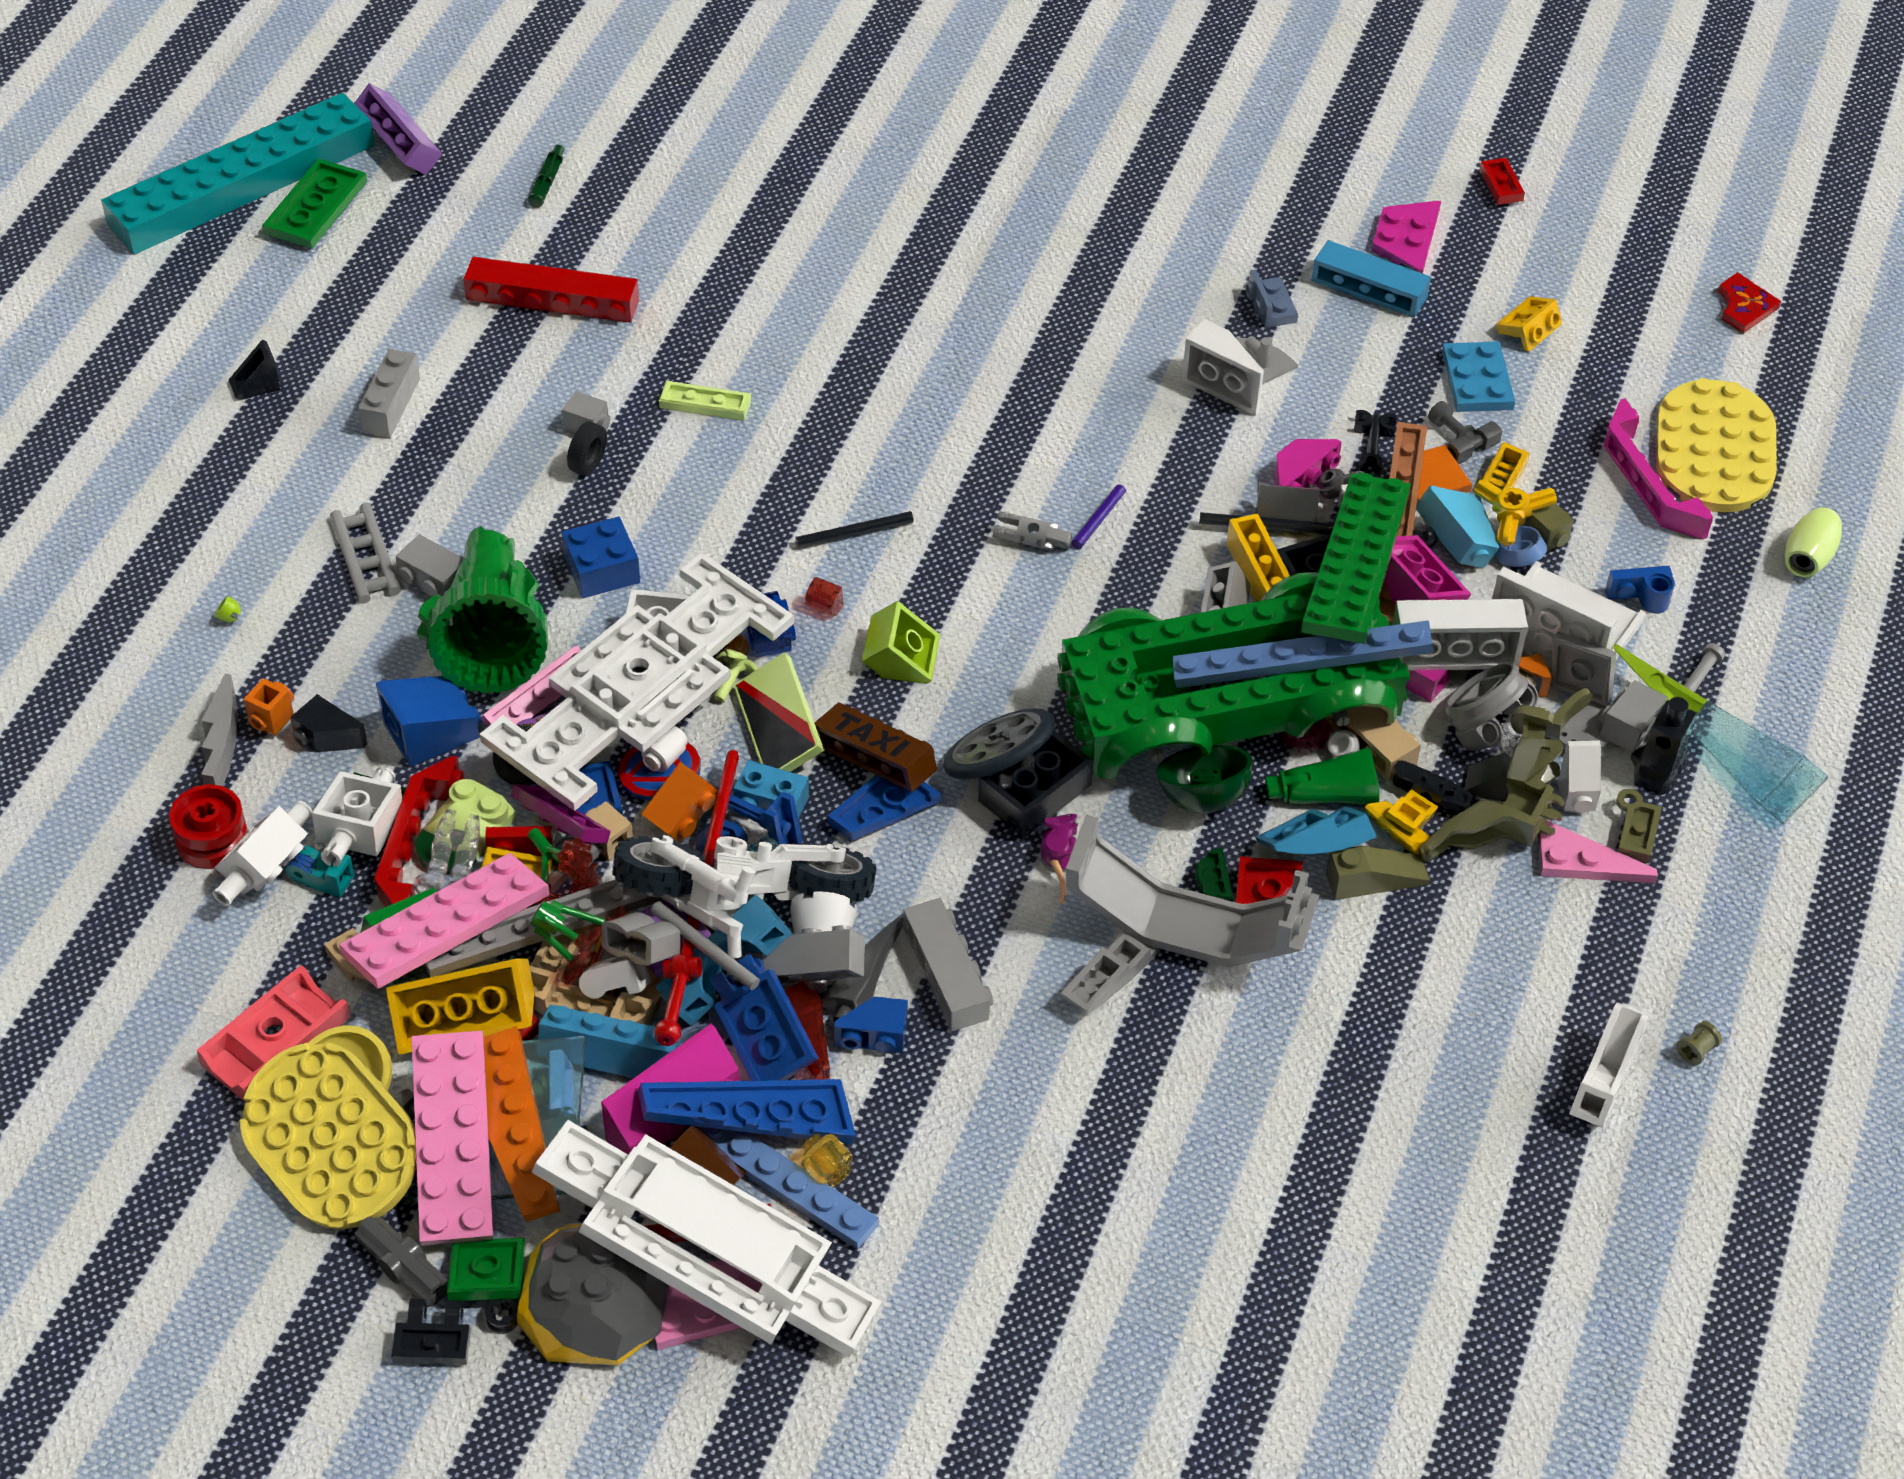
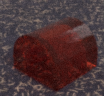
(824, 596)

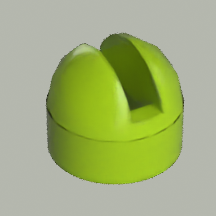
(226, 608)

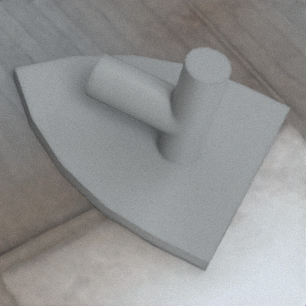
(1269, 357)

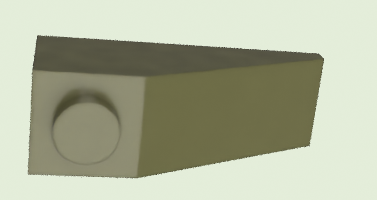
(1372, 871)

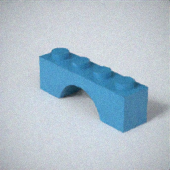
(760, 934)

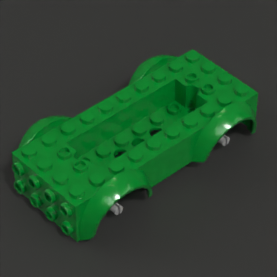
(1127, 697)

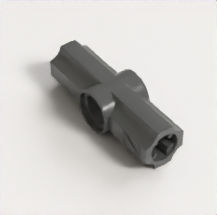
(402, 1260)

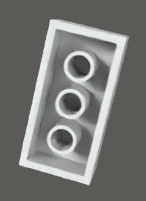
(1466, 632)

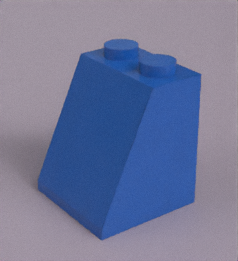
(426, 716)

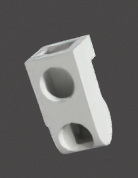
(614, 974)

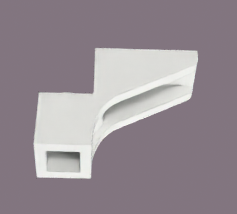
(1609, 1065)

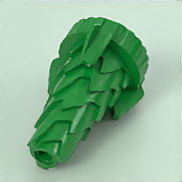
(488, 624)

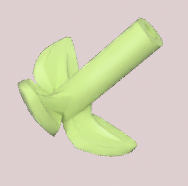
(736, 663)

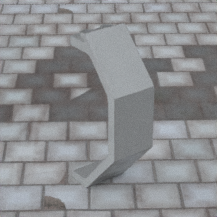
(1183, 918)

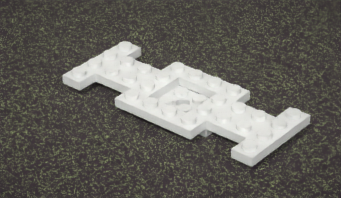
(608, 697)

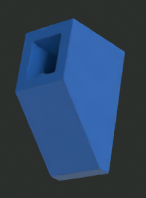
(874, 1026)

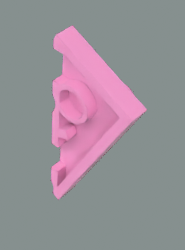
(1578, 857)

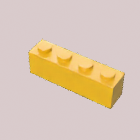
(1255, 554)

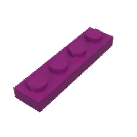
(554, 811)

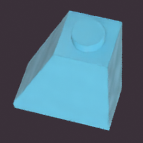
(1459, 524)

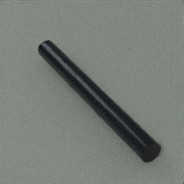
(854, 529)

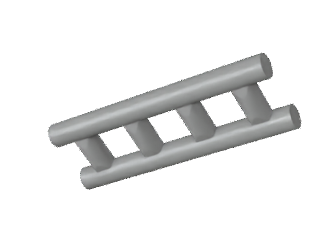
(356, 566)

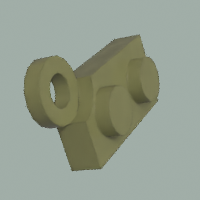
(1639, 826)

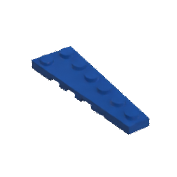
(759, 1107)

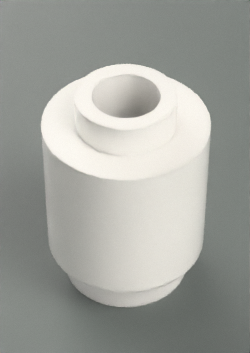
(665, 750)

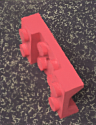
(244, 1047)

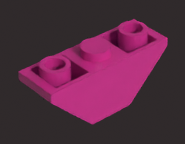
(1305, 460)

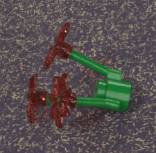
(548, 919)

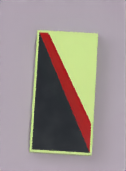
(778, 715)

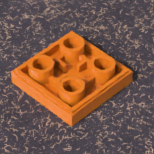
(1442, 471)

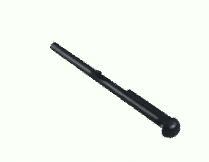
(1299, 527)

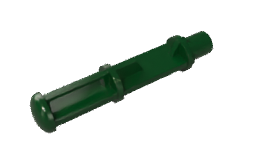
(546, 176)

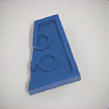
(879, 805)

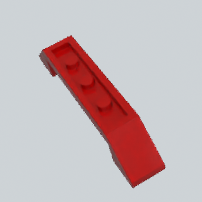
(425, 785)

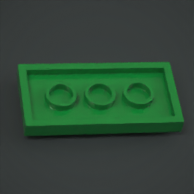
(314, 203)

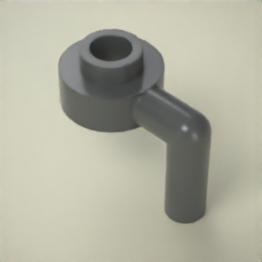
(1331, 482)

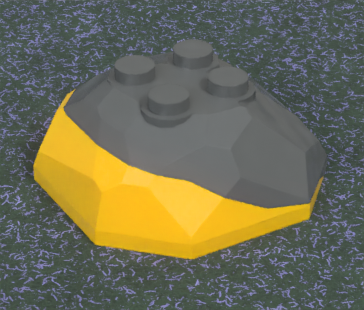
(588, 1301)

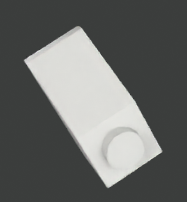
(1580, 776)

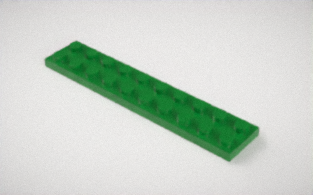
(1356, 558)

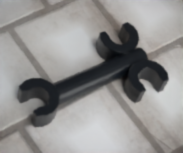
(1375, 425)

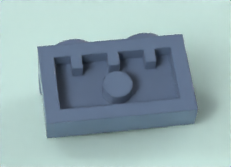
(1271, 300)

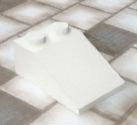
(1222, 367)

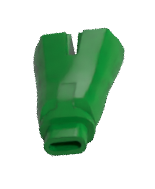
(1341, 779)

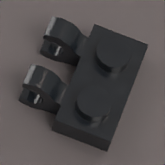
(432, 1342)

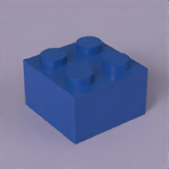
(601, 557)

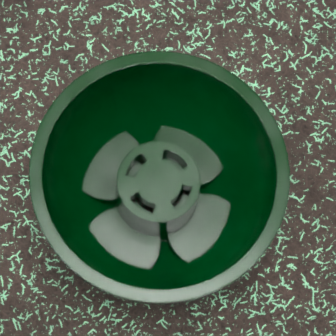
(1205, 782)

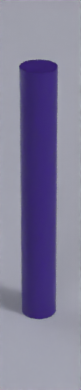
(1098, 516)

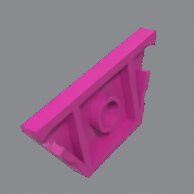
(1406, 233)

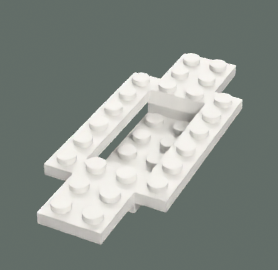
(715, 1219)

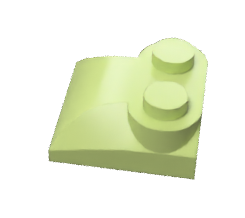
(474, 798)

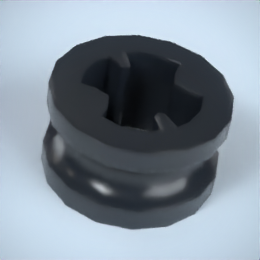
(507, 1323)

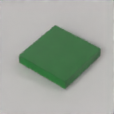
(487, 1269)

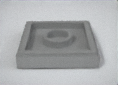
(1582, 665)

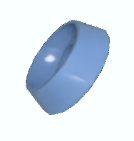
(1526, 549)

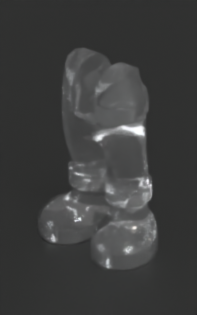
(445, 841)

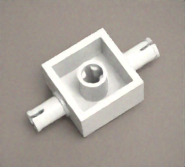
(356, 814)
(262, 852)

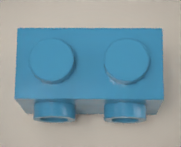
(763, 784)

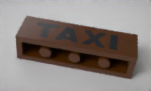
(876, 746)

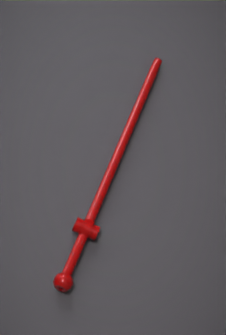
(685, 966)

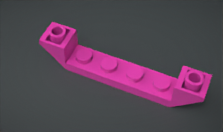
(1683, 517)

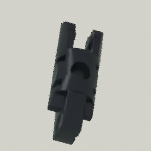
(1431, 786)

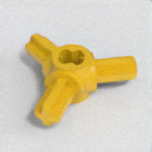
(1513, 506)

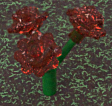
(572, 859)

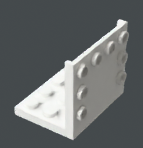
(1567, 608)

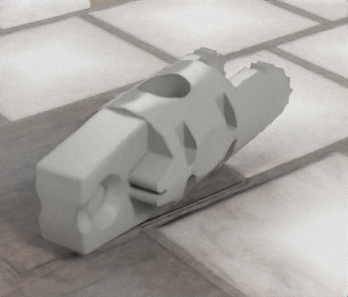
(1046, 537)

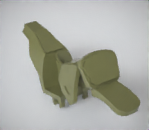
(1526, 780)

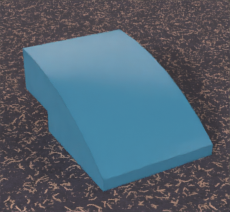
(1319, 832)

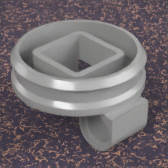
(1484, 697)

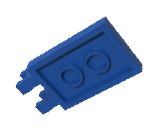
(763, 1024)

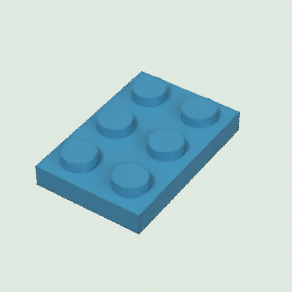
(1478, 376)

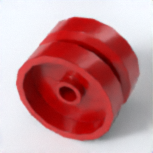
(207, 824)

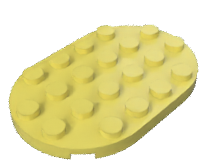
(1716, 444)
(329, 1135)

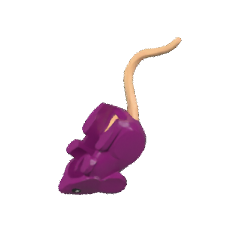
(1058, 845)

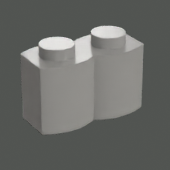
(640, 938)

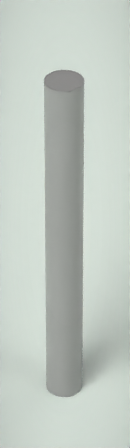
(706, 946)

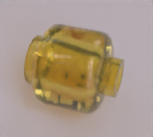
(826, 1159)

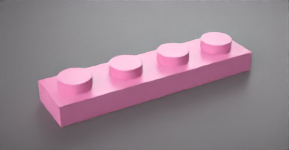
(531, 697)

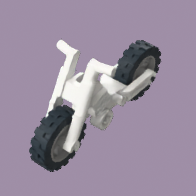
(673, 870)

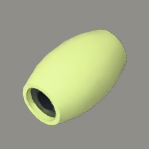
(1813, 542)

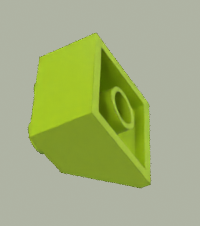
(900, 645)

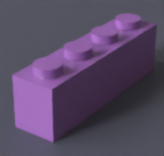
(398, 129)

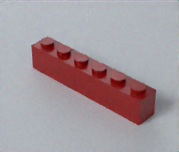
(551, 289)

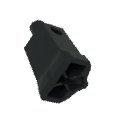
(1665, 748)

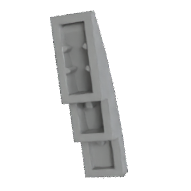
(220, 733)
(1108, 972)

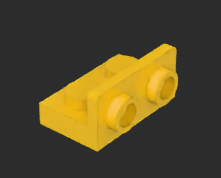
(1531, 321)

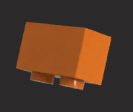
(680, 803)

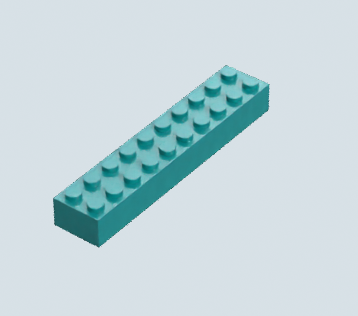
(236, 173)

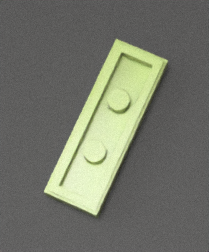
(705, 400)

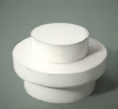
(1343, 743)

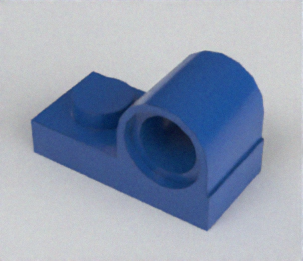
(1650, 584)

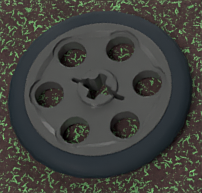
(999, 743)

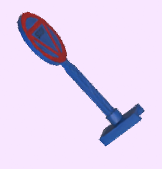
(778, 819)

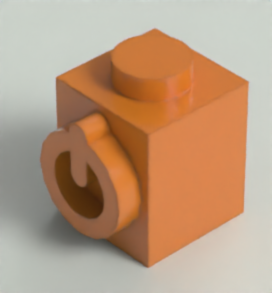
(269, 706)

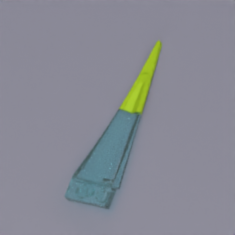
(1762, 766)

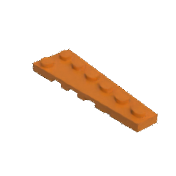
(515, 1123)

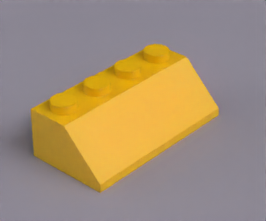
(463, 1001)

